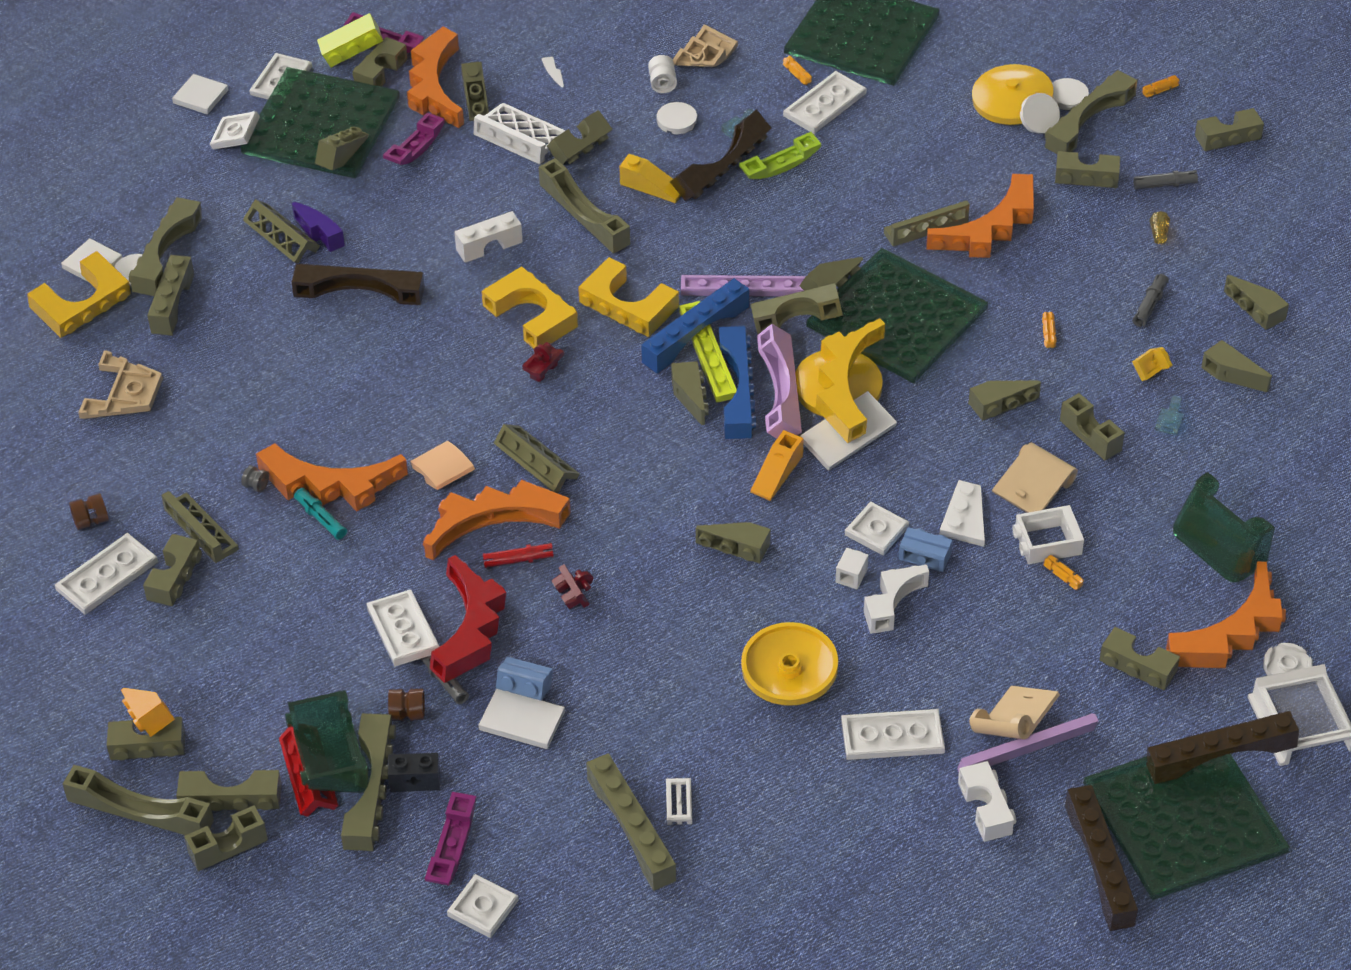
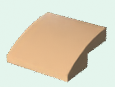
(442, 465)

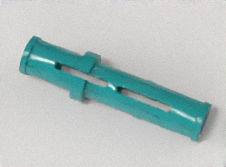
(314, 507)

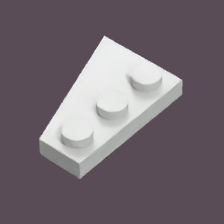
(965, 515)

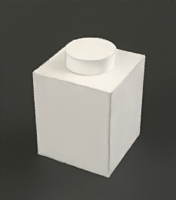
(852, 568)

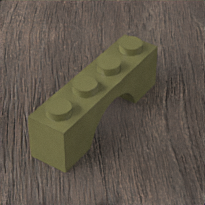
(819, 302)
(164, 308)
(260, 789)

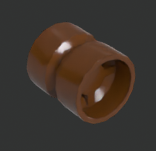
(80, 512)
(406, 704)

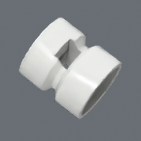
(662, 74)

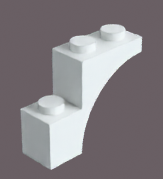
(894, 587)

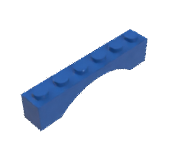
(665, 345)
(737, 413)

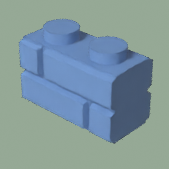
(925, 549)
(524, 678)

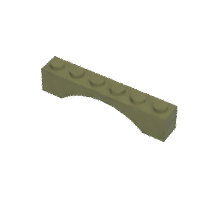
(1113, 92)
(180, 220)
(607, 228)
(97, 792)
(361, 821)
(648, 847)

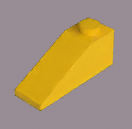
(647, 178)

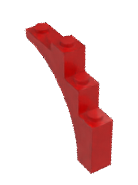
(471, 642)

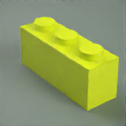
(350, 40)

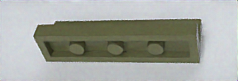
(284, 226)
(917, 226)
(534, 456)
(197, 530)

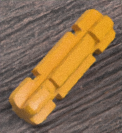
(797, 70)
(1160, 86)
(1049, 330)
(1063, 572)

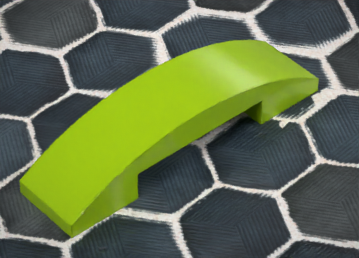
(782, 161)

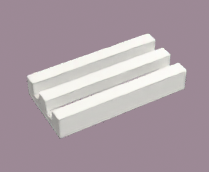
(679, 818)

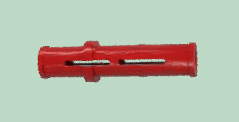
(517, 555)

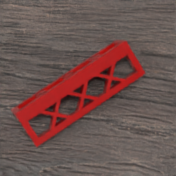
(306, 799)

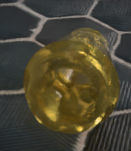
(1160, 226)

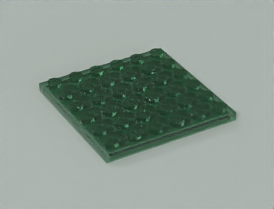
(863, 35)
(312, 107)
(918, 310)
(1187, 825)

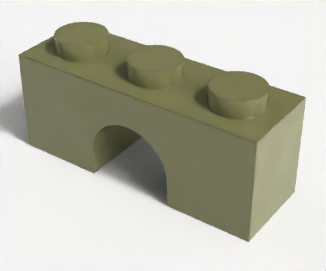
(387, 54)
(1214, 134)
(568, 147)
(1101, 174)
(1103, 438)
(167, 585)
(1154, 669)
(126, 744)
(244, 833)

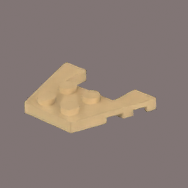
(131, 392)

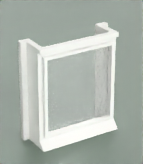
(1311, 702)

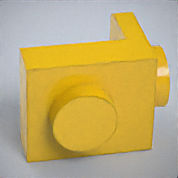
(1152, 362)

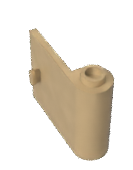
(1034, 479)
(1015, 713)

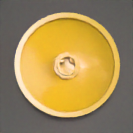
(1003, 89)
(862, 377)
(789, 663)

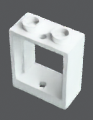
(1046, 519)

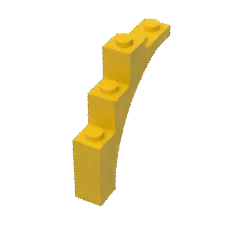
(835, 400)

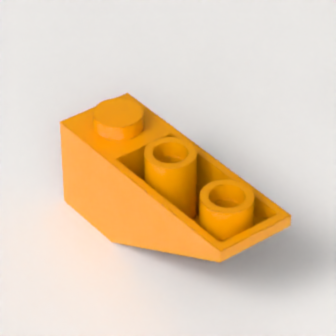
(778, 465)
(147, 710)

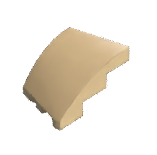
(706, 49)

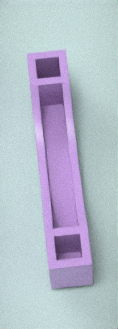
(777, 353)

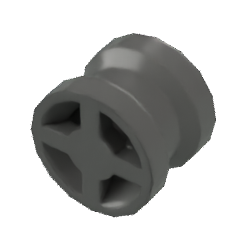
(254, 478)

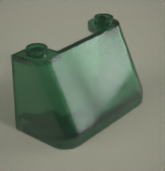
(1220, 535)
(327, 744)

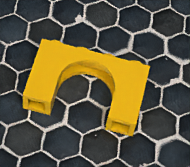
(522, 288)
(67, 316)
(642, 316)

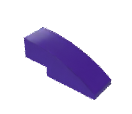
(318, 226)

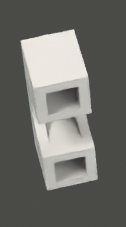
(473, 239)
(981, 783)

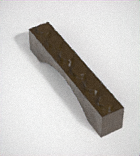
(696, 176)
(317, 280)
(1179, 756)
(1114, 891)

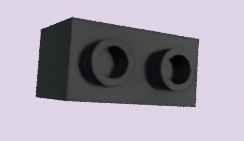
(414, 772)

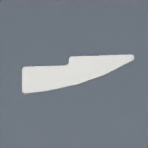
(551, 69)

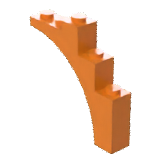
(428, 63)
(977, 235)
(327, 484)
(523, 504)
(1214, 644)

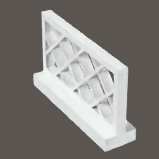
(516, 140)

